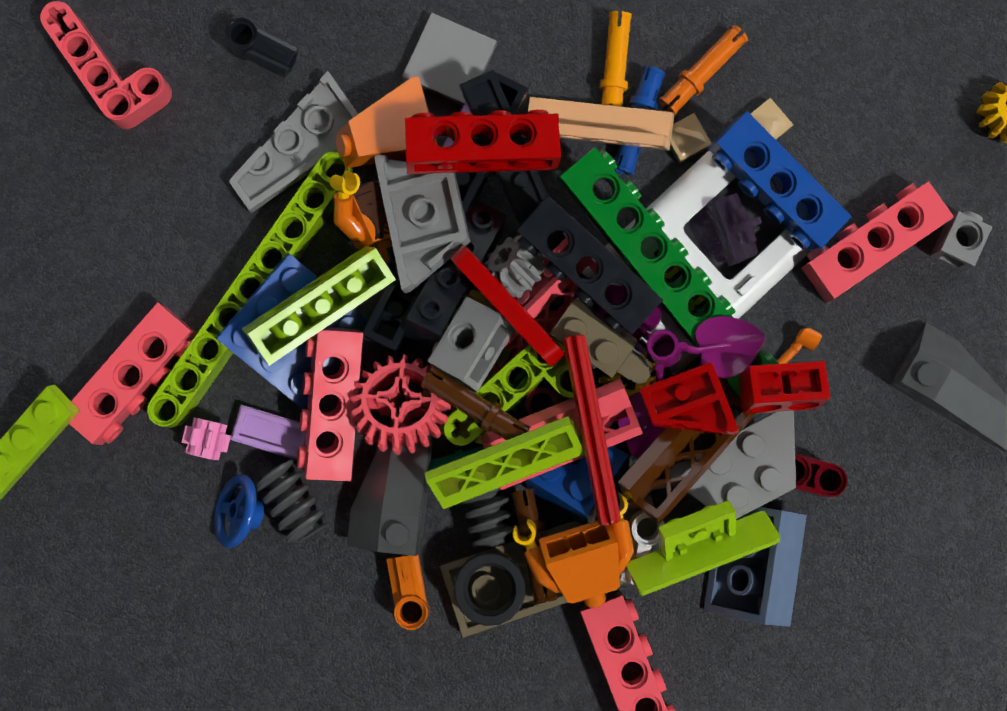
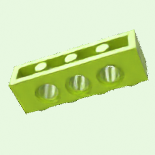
(318, 304)

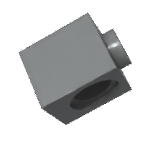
(951, 251)

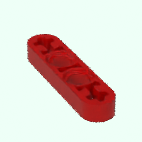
(508, 306)

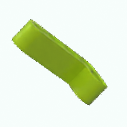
(509, 395)

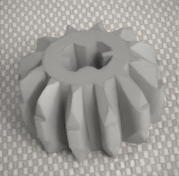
(515, 266)

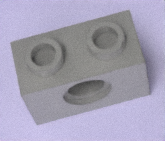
(472, 363)

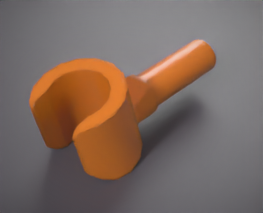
(807, 338)

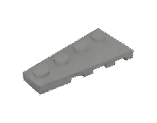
(294, 145)

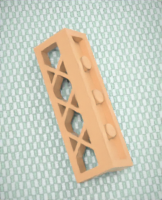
(609, 123)

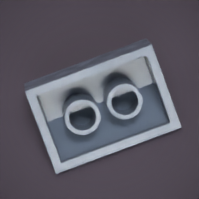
(762, 583)

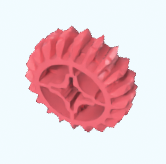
(372, 398)

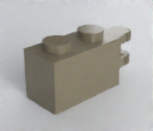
(606, 347)

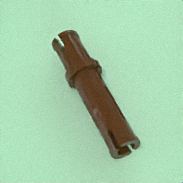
(481, 410)
(529, 511)

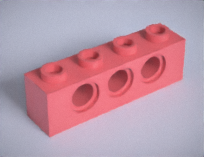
(926, 215)
(111, 377)
(337, 460)
(613, 657)

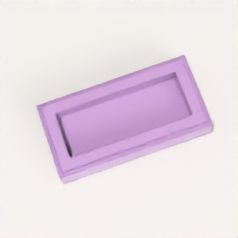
(268, 432)

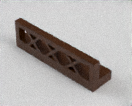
(667, 451)

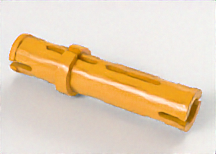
(616, 57)

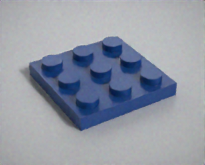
(287, 371)

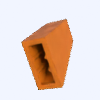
(381, 126)

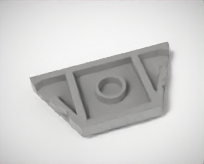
(422, 219)
(752, 467)

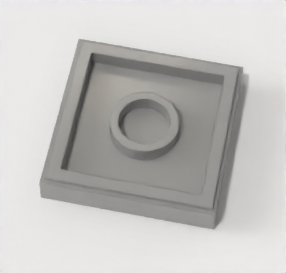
(448, 56)

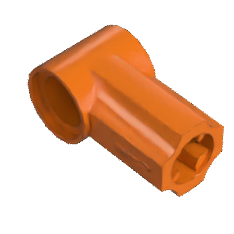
(407, 586)

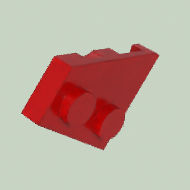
(690, 402)

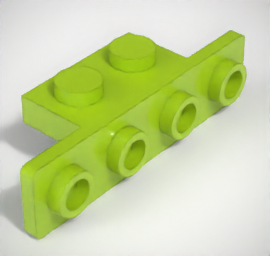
(701, 544)

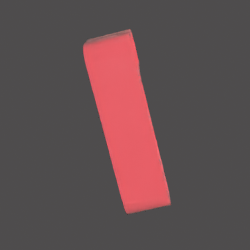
(96, 63)

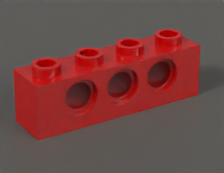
(464, 156)

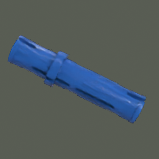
(643, 99)

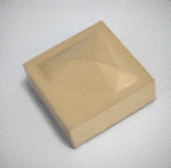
(772, 118)
(688, 138)

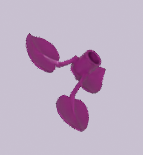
(722, 340)

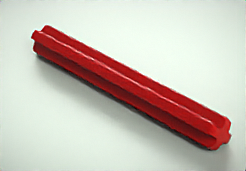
(592, 430)

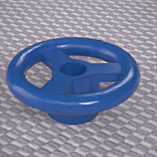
(243, 512)

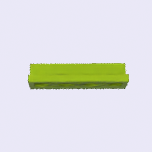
(505, 462)

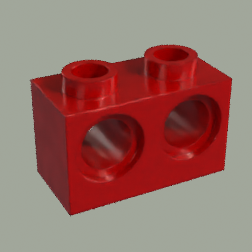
(784, 387)

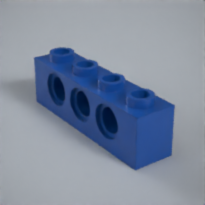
(824, 212)

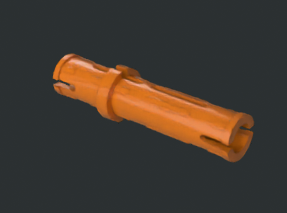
(692, 80)

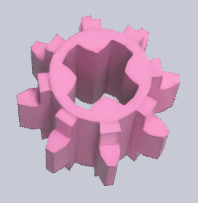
(206, 439)

